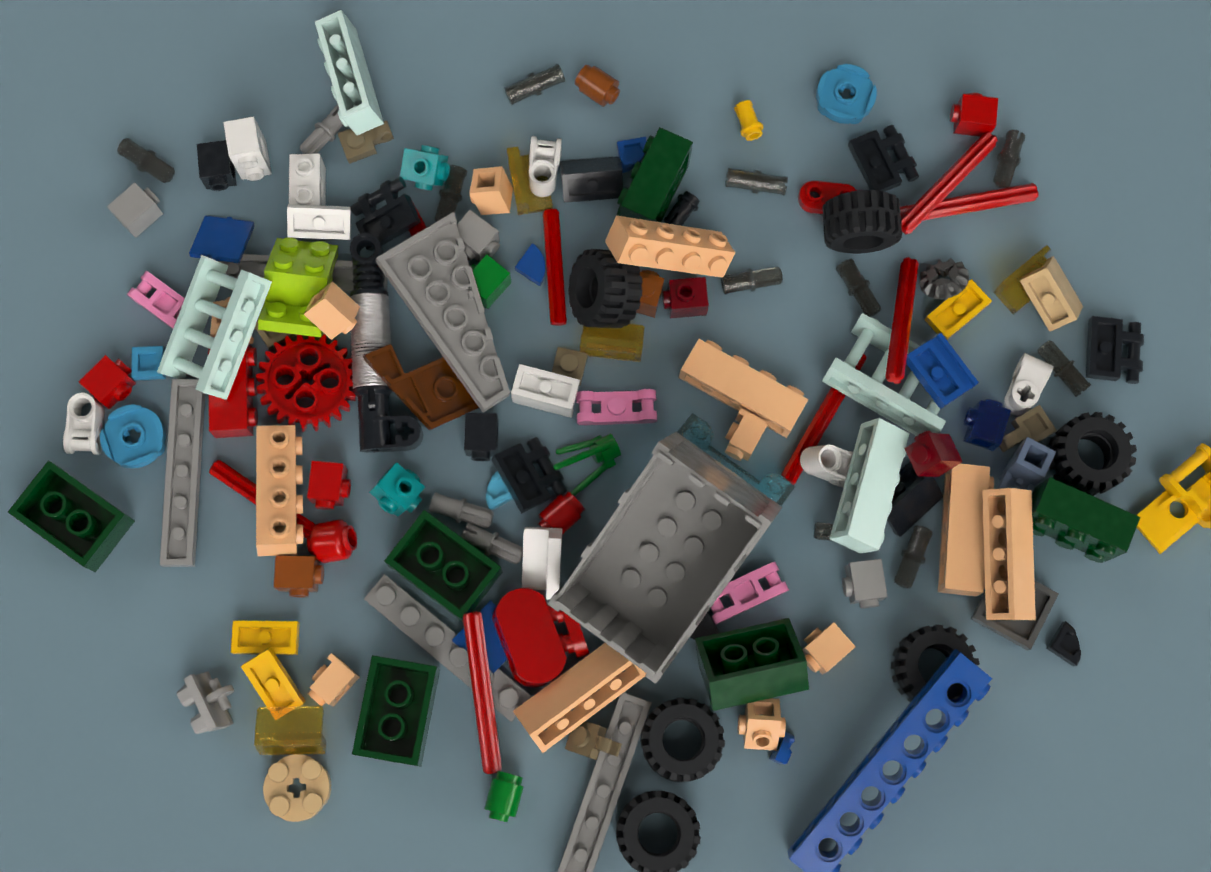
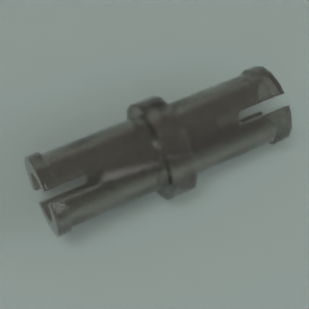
(534, 84)
(756, 181)

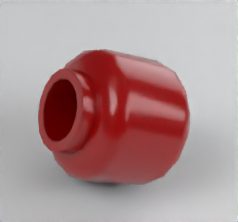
(332, 541)

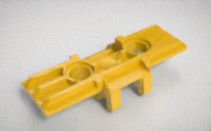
(1156, 520)

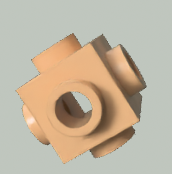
(763, 730)

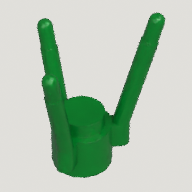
(600, 448)

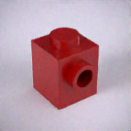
(974, 114)
(108, 381)
(328, 485)

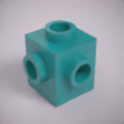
(425, 167)
(398, 490)

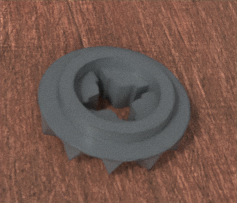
(942, 287)

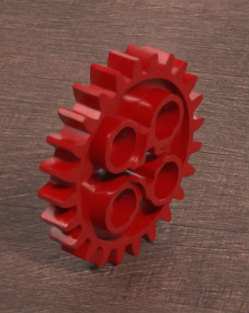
(289, 362)

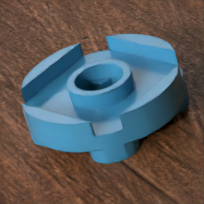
(851, 109)
(118, 428)

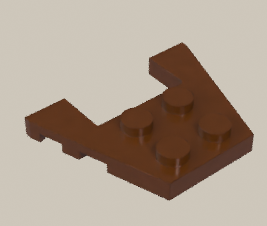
(429, 391)

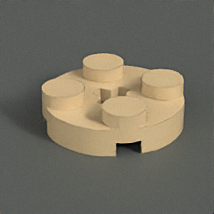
(282, 774)

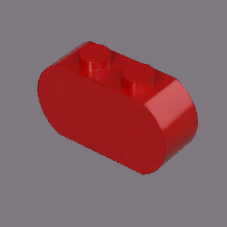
(529, 637)

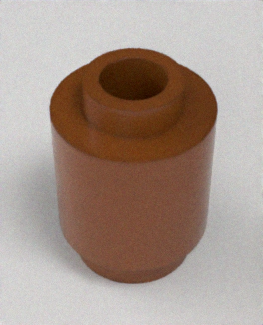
(597, 85)

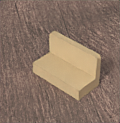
(1052, 295)

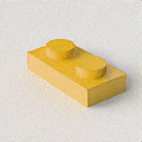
(958, 310)
(257, 636)
(272, 680)

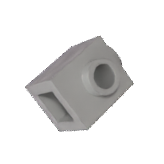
(136, 209)
(478, 237)
(865, 583)

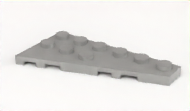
(442, 294)

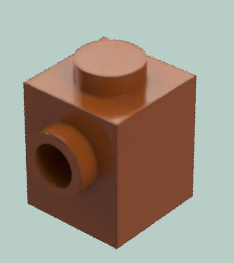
(651, 294)
(298, 575)

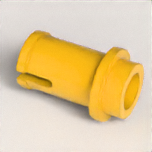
(750, 126)

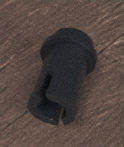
(684, 207)

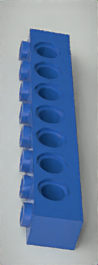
(890, 747)

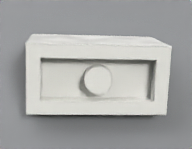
(318, 222)
(545, 390)
(542, 559)

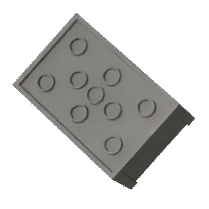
(665, 554)

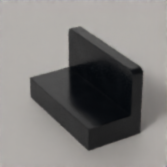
(591, 179)
(912, 499)

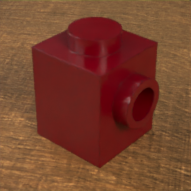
(686, 297)
(933, 454)

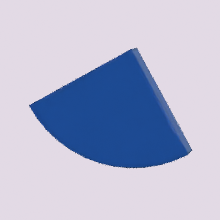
(630, 152)
(532, 265)
(783, 751)

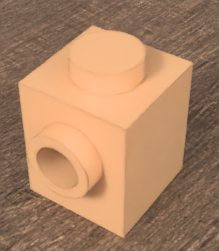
(491, 190)
(332, 311)
(826, 648)

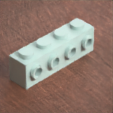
(348, 73)
(870, 486)

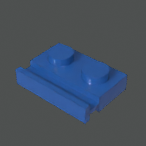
(940, 370)

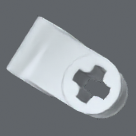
(544, 160)
(1028, 380)
(83, 432)
(827, 463)

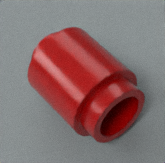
(561, 513)

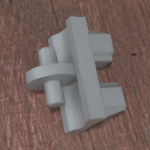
(210, 700)

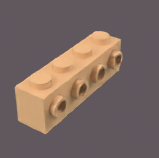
(669, 246)
(743, 387)
(277, 490)
(962, 530)
(1008, 554)
(577, 690)

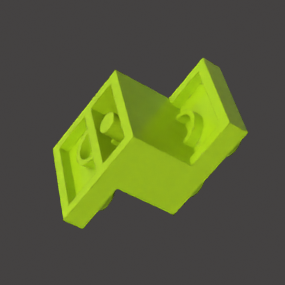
(297, 275)

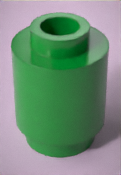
(504, 796)

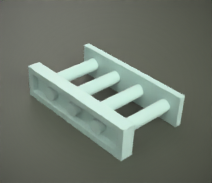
(232, 335)
(871, 391)

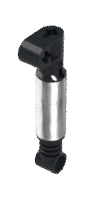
(368, 335)

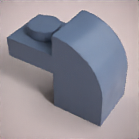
(1026, 466)

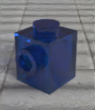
(986, 424)

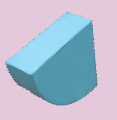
(497, 492)

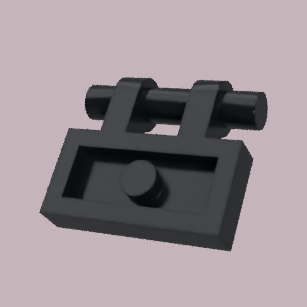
(875, 162)
(390, 220)
(1105, 349)
(521, 477)

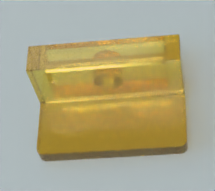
(525, 200)
(1011, 290)
(613, 343)
(290, 730)

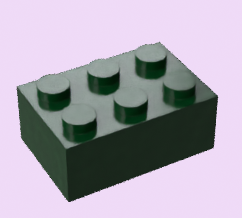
(656, 178)
(71, 516)
(1081, 521)
(443, 565)
(752, 664)
(396, 711)

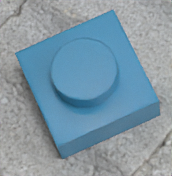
(146, 362)

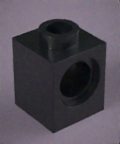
(215, 166)
(481, 435)

